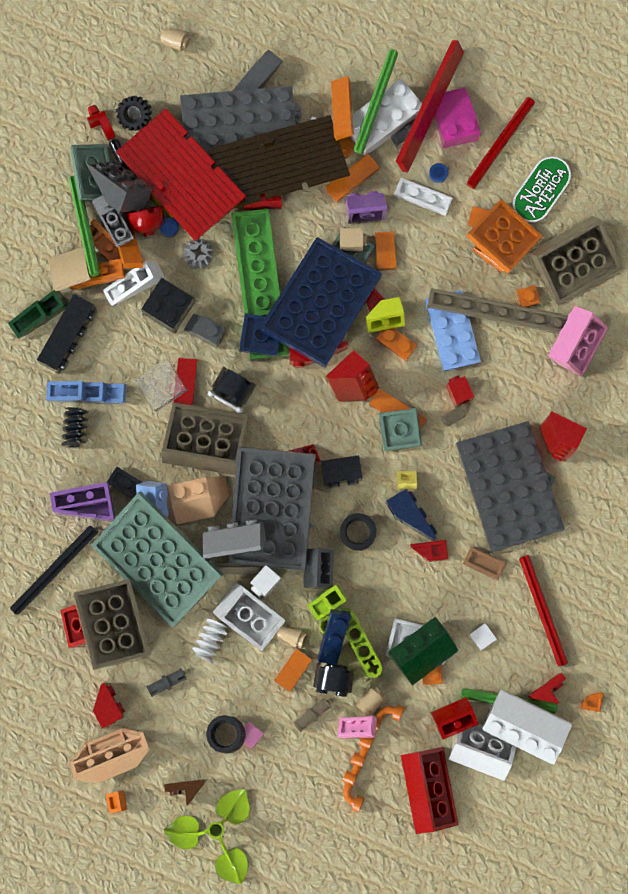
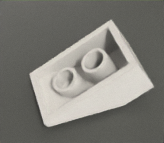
(249, 616)

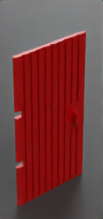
(181, 174)

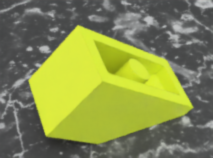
(386, 315)

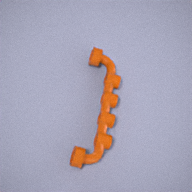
(358, 759)

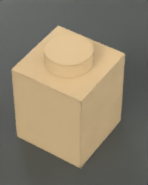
(352, 239)

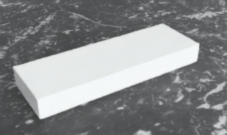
(423, 196)

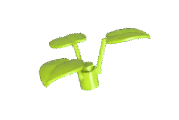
(234, 808)

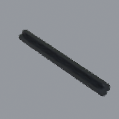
(59, 564)

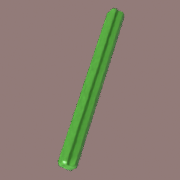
(376, 101)
(85, 230)

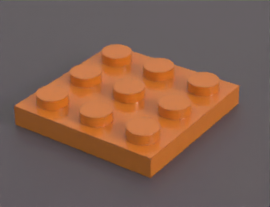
(504, 236)

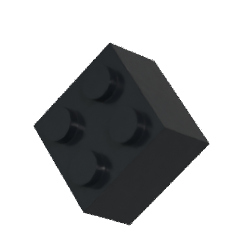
(168, 305)

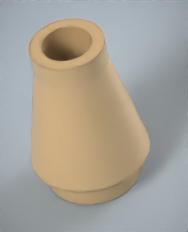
(292, 636)

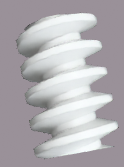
(209, 640)

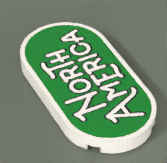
(541, 189)

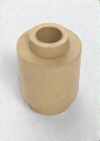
(175, 38)
(370, 701)

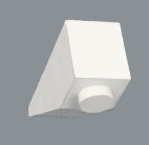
(134, 282)

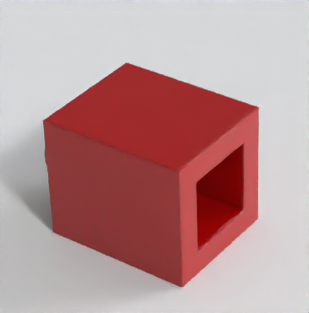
(459, 390)

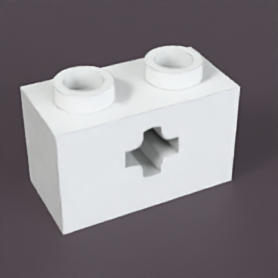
(264, 582)

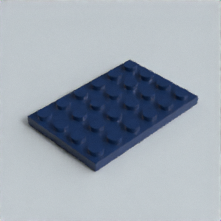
(320, 302)

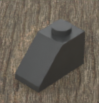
(205, 330)

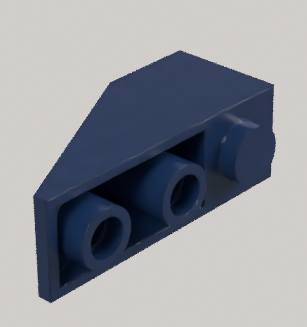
(406, 511)

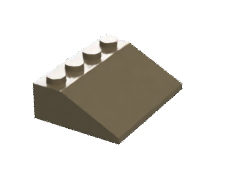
(576, 259)
(203, 438)
(111, 624)

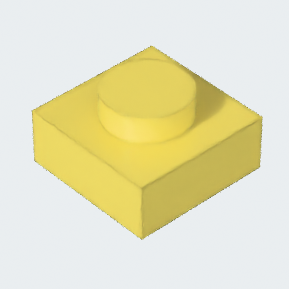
(406, 480)

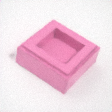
(252, 735)

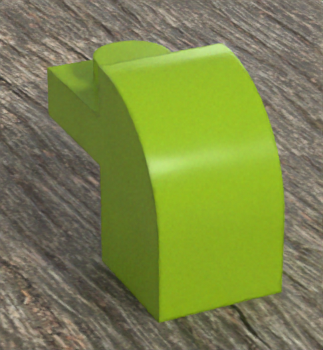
(331, 599)

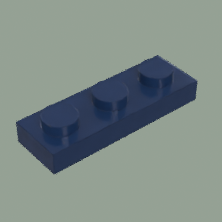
(334, 636)

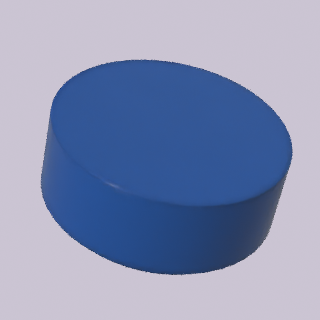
(438, 173)
(169, 227)

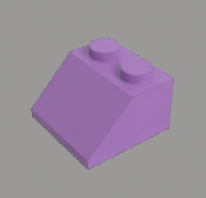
(366, 207)

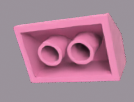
(578, 341)

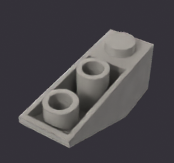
(112, 221)

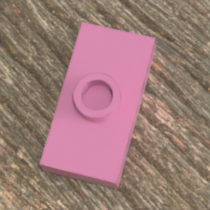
(357, 727)

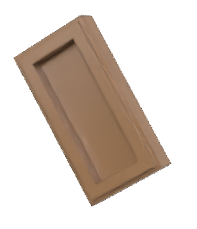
(484, 563)

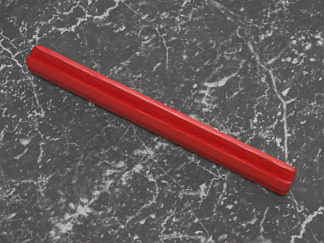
(500, 143)
(543, 610)

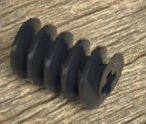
(74, 428)

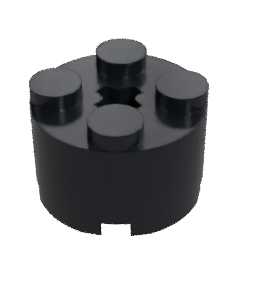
(233, 385)
(333, 678)

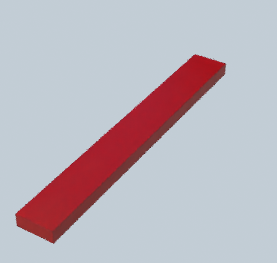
(429, 106)

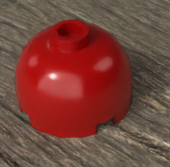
(146, 220)

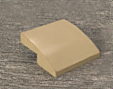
(69, 269)

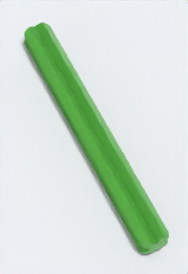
(489, 697)

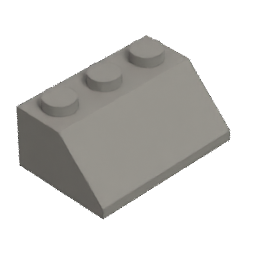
(233, 538)

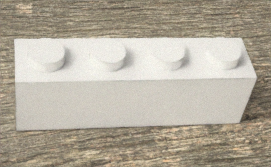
(527, 726)

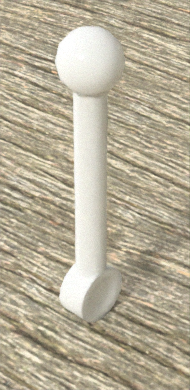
(239, 410)

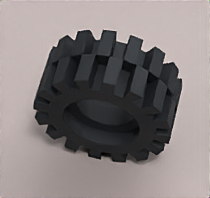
(123, 113)

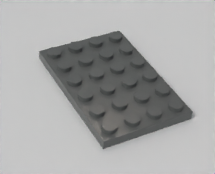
(236, 115)
(510, 486)
(278, 491)

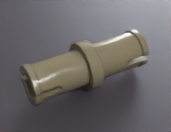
(312, 714)

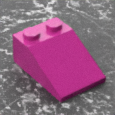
(456, 119)

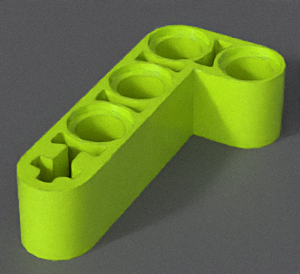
(356, 644)

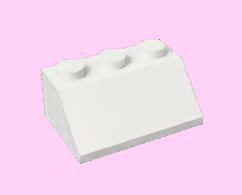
(483, 752)

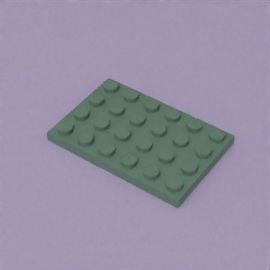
(157, 559)

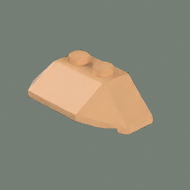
(196, 499)
(109, 755)

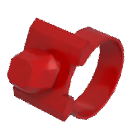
(99, 118)

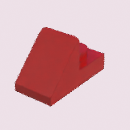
(544, 692)

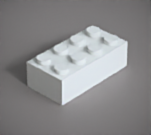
(396, 110)

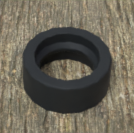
(358, 517)
(211, 729)

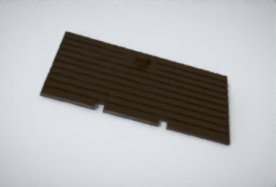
(282, 160)

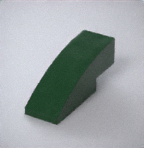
(38, 314)

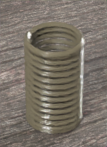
(454, 415)

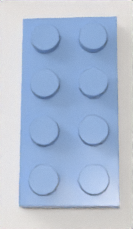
(453, 338)

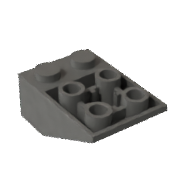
(120, 186)

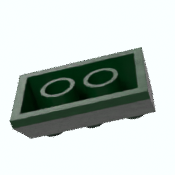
(423, 651)

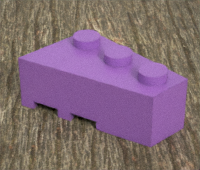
(85, 502)

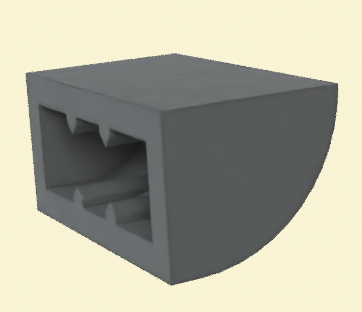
(319, 568)

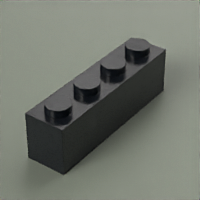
(66, 334)

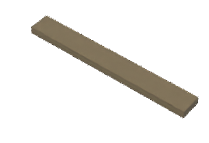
(496, 311)

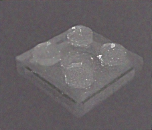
(161, 385)

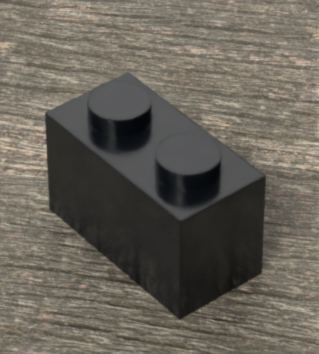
(341, 471)

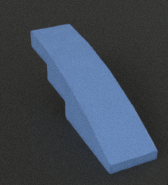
(86, 392)

